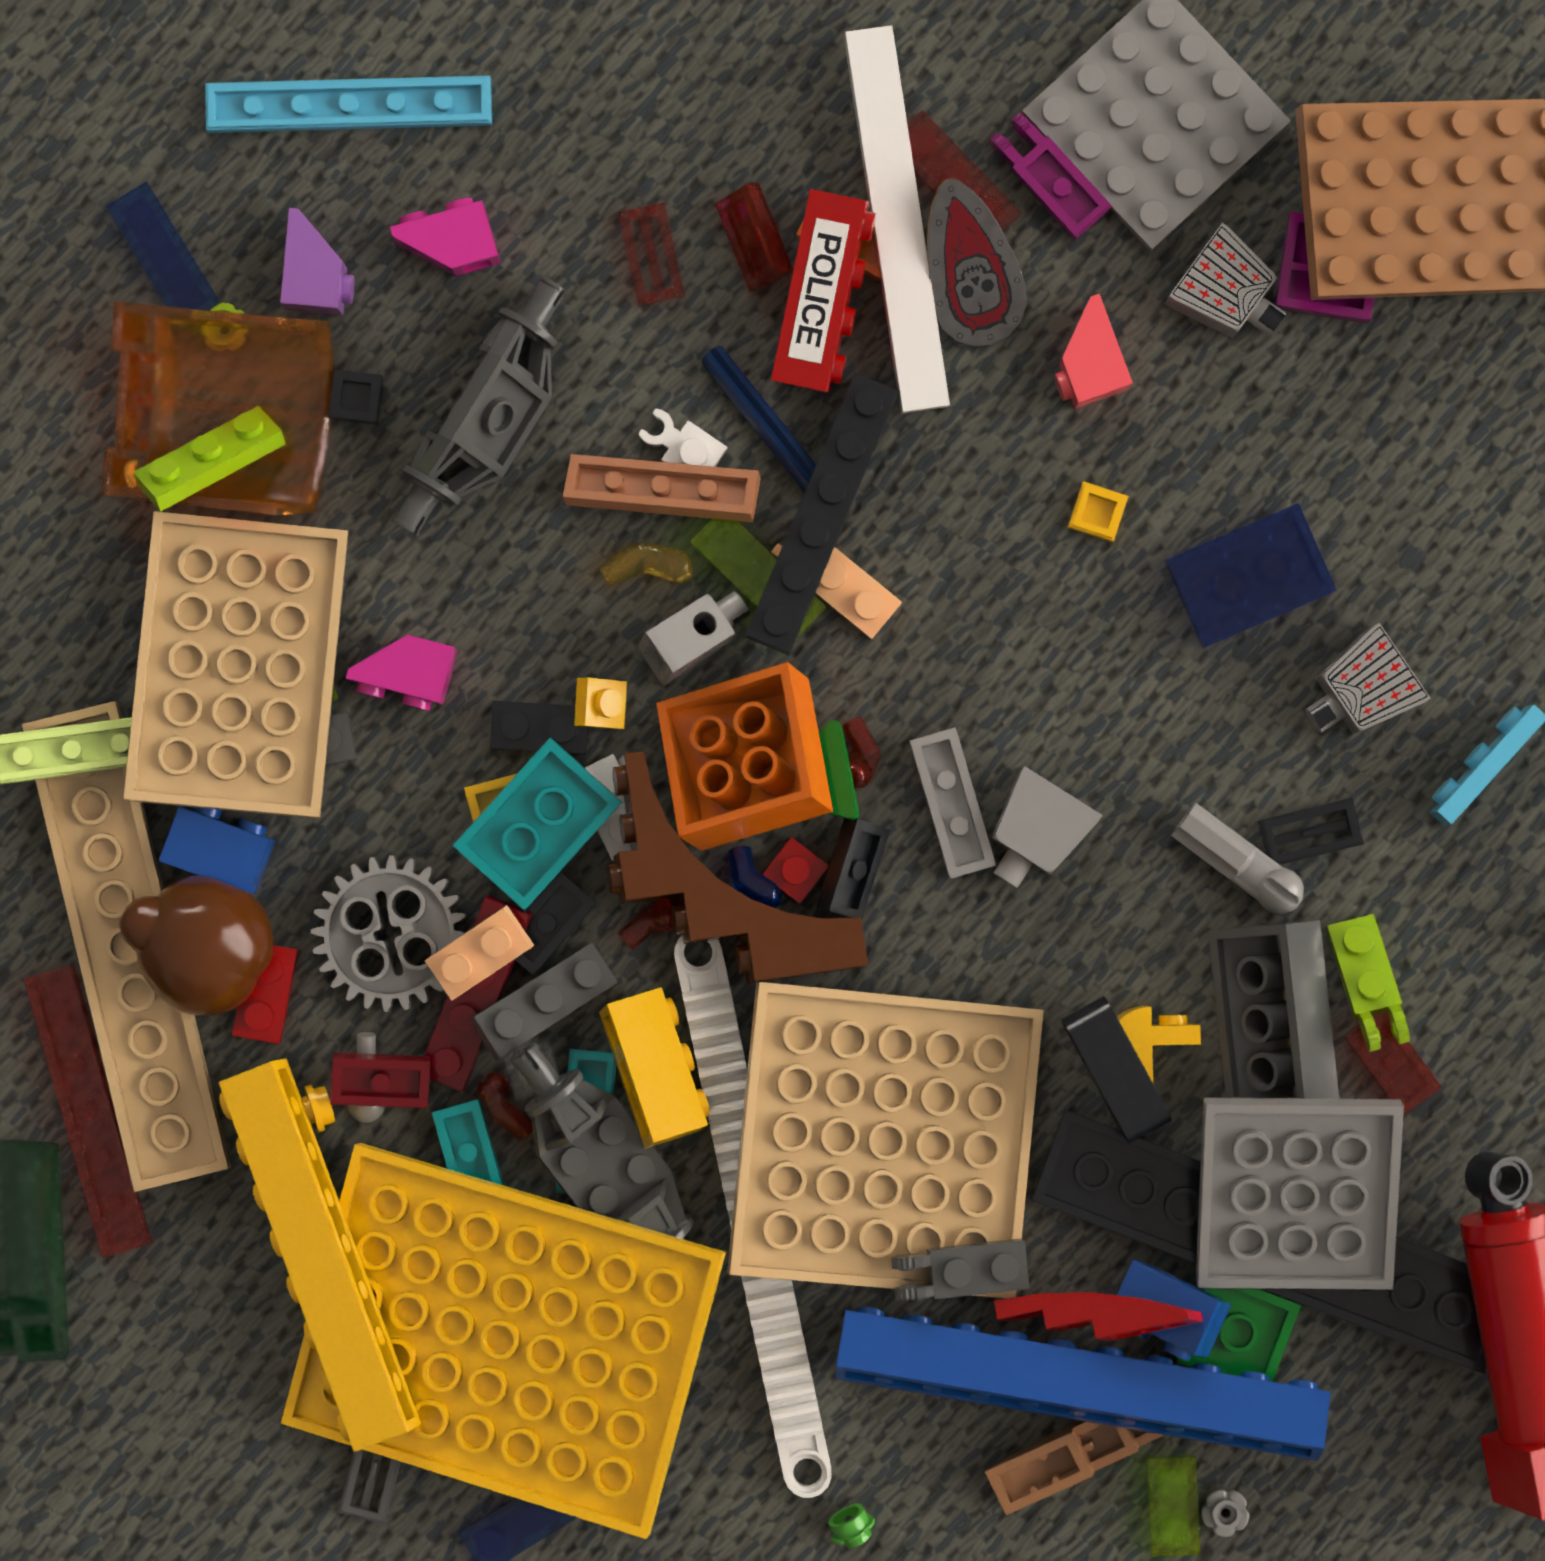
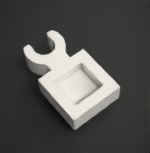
(685, 446)

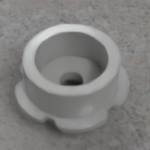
(1216, 1503)

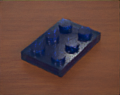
(1250, 575)

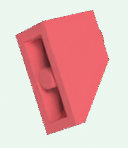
(1092, 360)

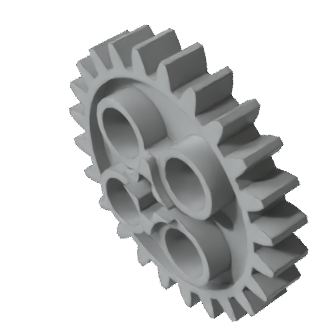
(346, 943)

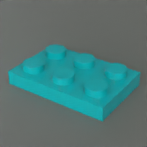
(537, 823)

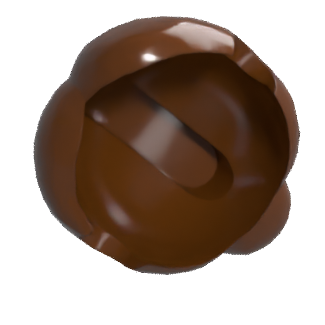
(200, 943)

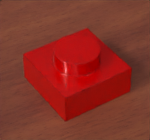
(795, 870)

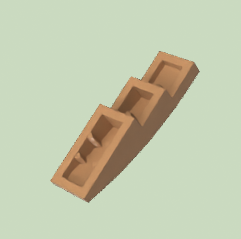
(1061, 1461)

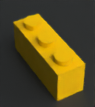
(655, 1067)

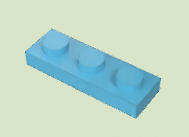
(1486, 763)

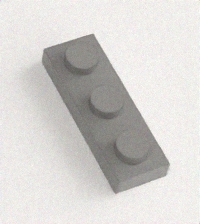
(952, 803)

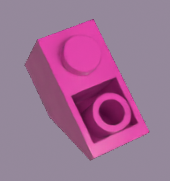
(452, 239)
(410, 668)

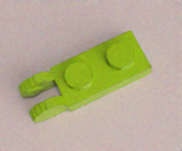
(1367, 978)

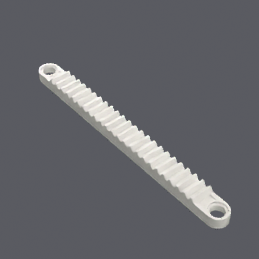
(769, 1300)

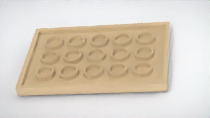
(236, 665)

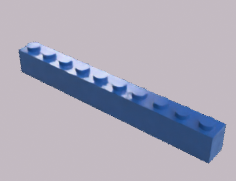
(1083, 1384)

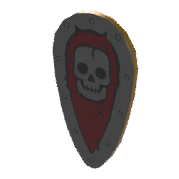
(972, 268)

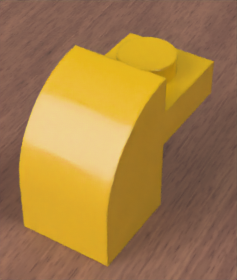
(1143, 1034)

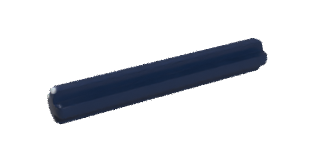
(759, 415)

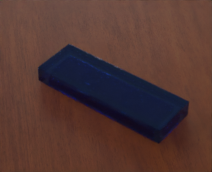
(162, 250)

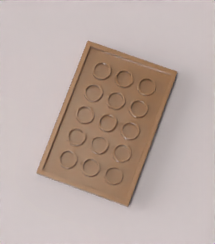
(1423, 197)

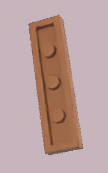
(661, 488)

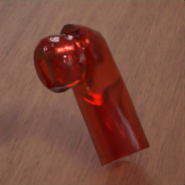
(864, 753)
(651, 920)
(500, 1109)

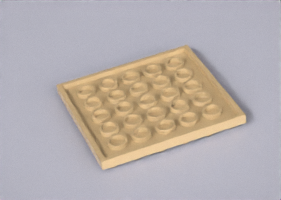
(880, 1132)

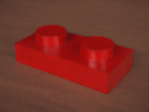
(265, 1010)

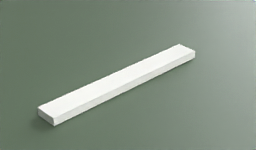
(898, 219)

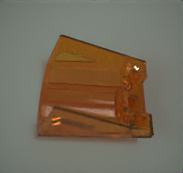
(205, 367)

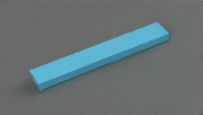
(348, 104)

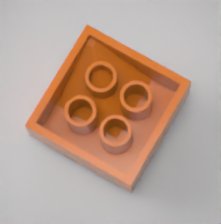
(744, 757)

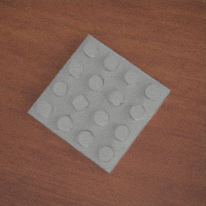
(1156, 117)
(1299, 1193)

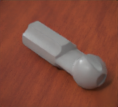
(1209, 838)

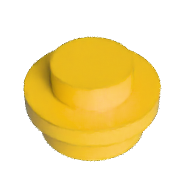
(318, 1107)

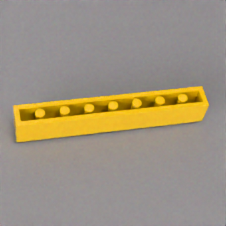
(318, 1255)

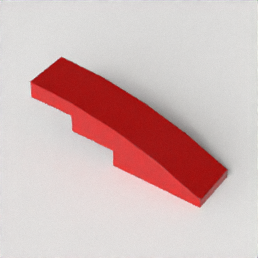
(1111, 1315)

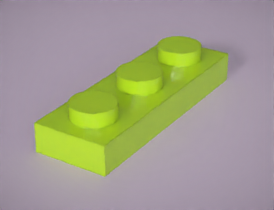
(209, 458)

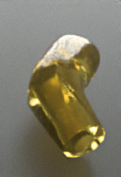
(648, 559)

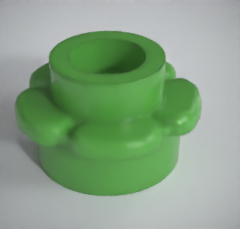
(854, 1531)

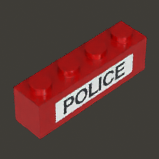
(821, 291)

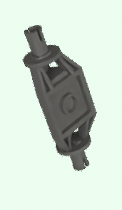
(492, 412)
(598, 1150)

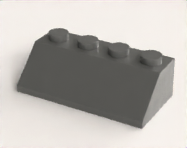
(1274, 1011)

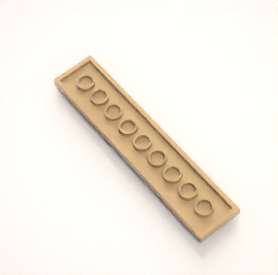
(145, 1044)

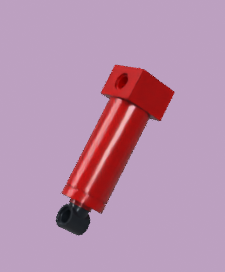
(1508, 1288)

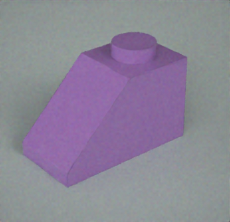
(312, 271)

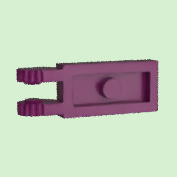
(1053, 179)

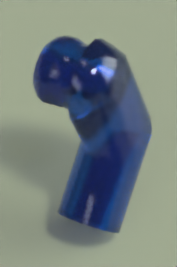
(750, 881)

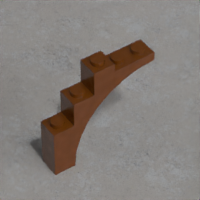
(661, 866)

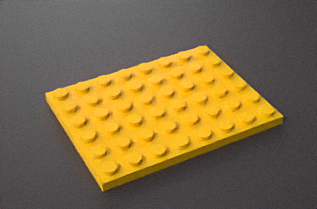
(528, 1335)

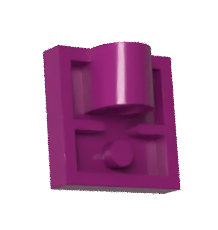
(1294, 284)

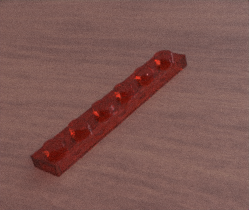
(87, 1110)

